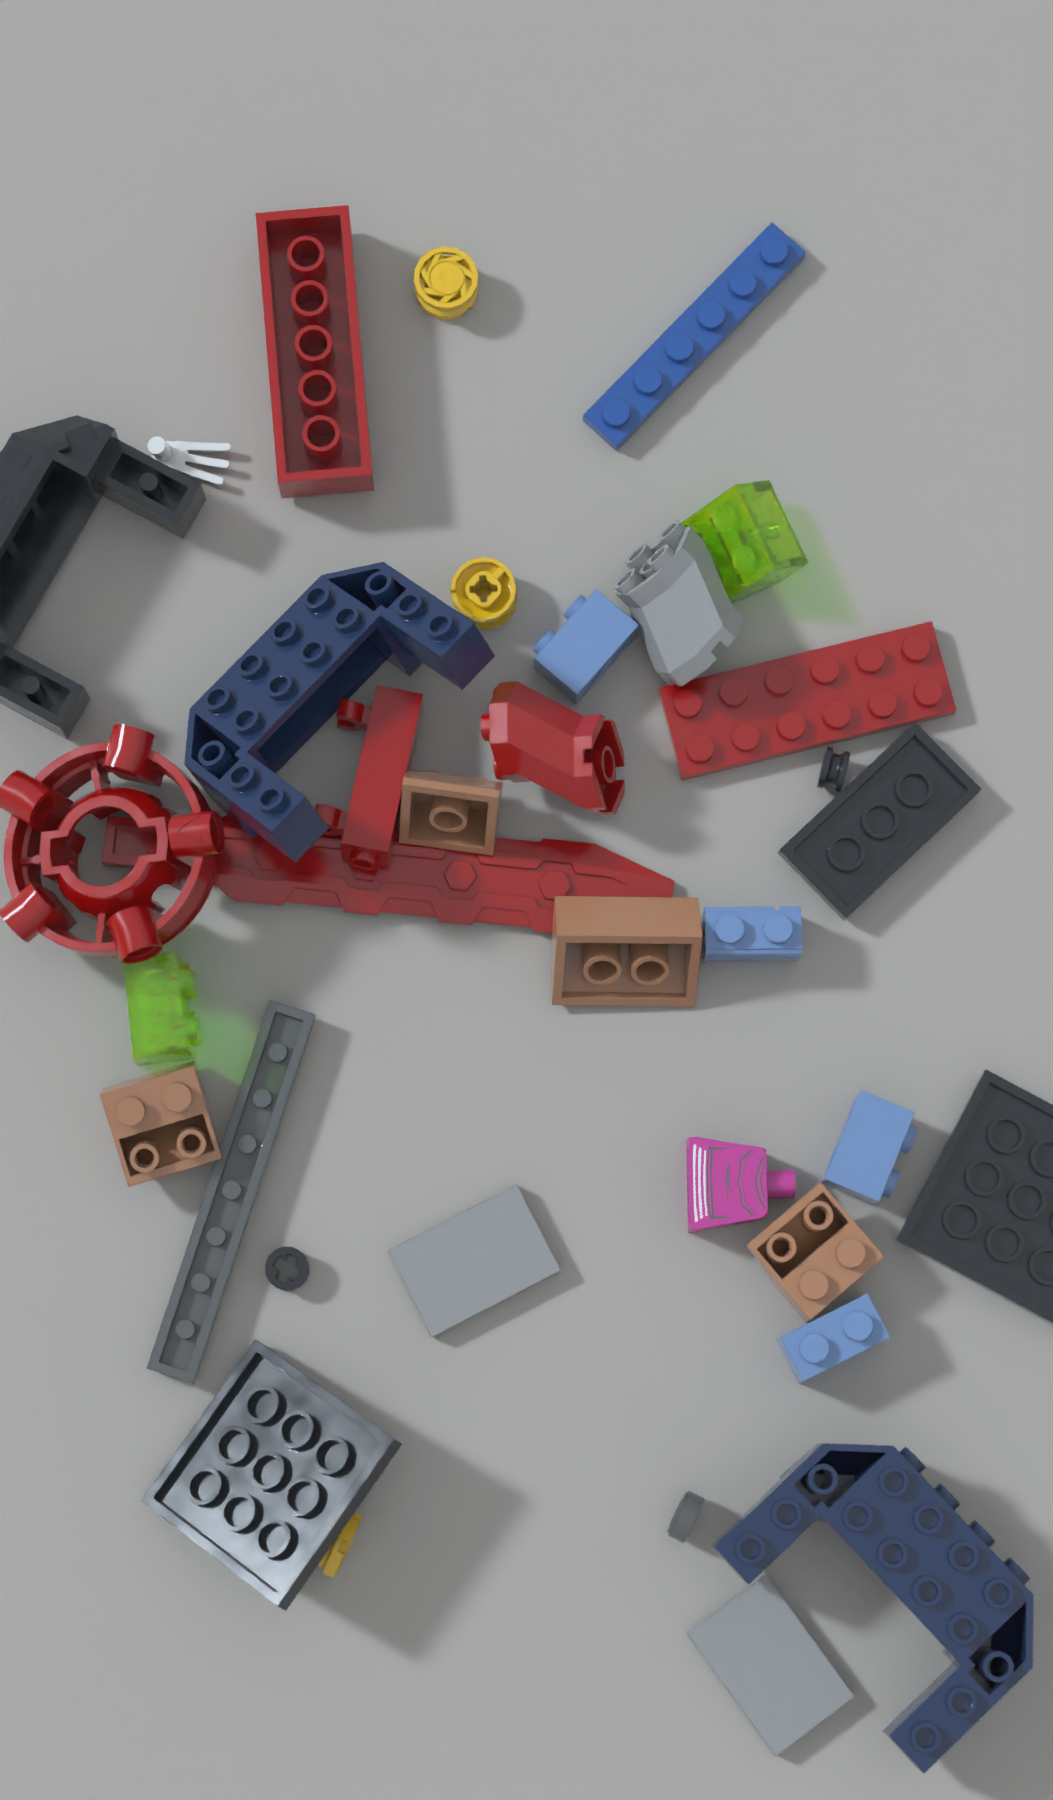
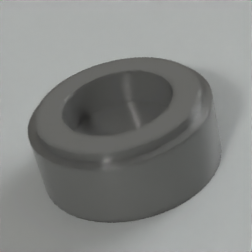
(685, 1516)

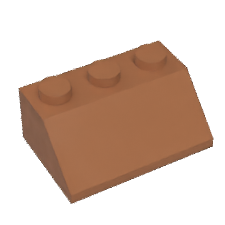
(625, 951)

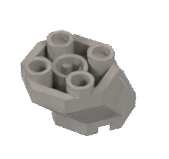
(678, 604)

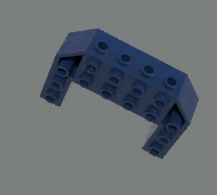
(295, 682)
(924, 1557)

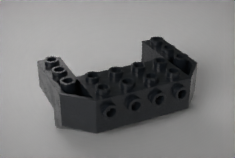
(47, 495)

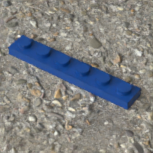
(694, 336)

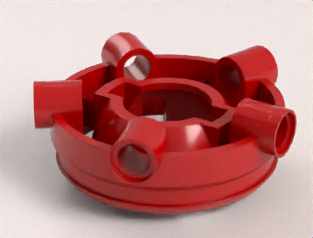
(45, 839)

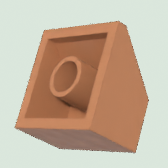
(450, 811)

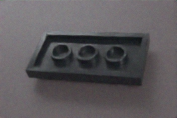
(879, 821)

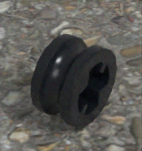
(833, 769)
(301, 1264)

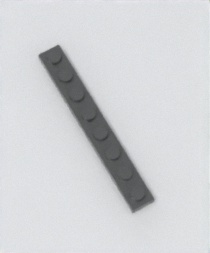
(231, 1192)

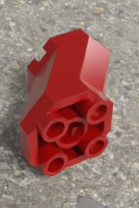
(554, 747)

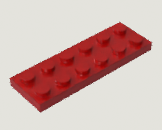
(807, 700)

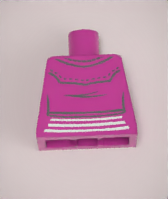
(731, 1184)

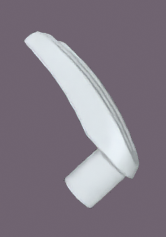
(176, 456)

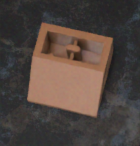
(161, 1123)
(814, 1252)

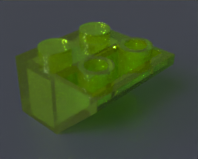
(748, 539)
(160, 1011)

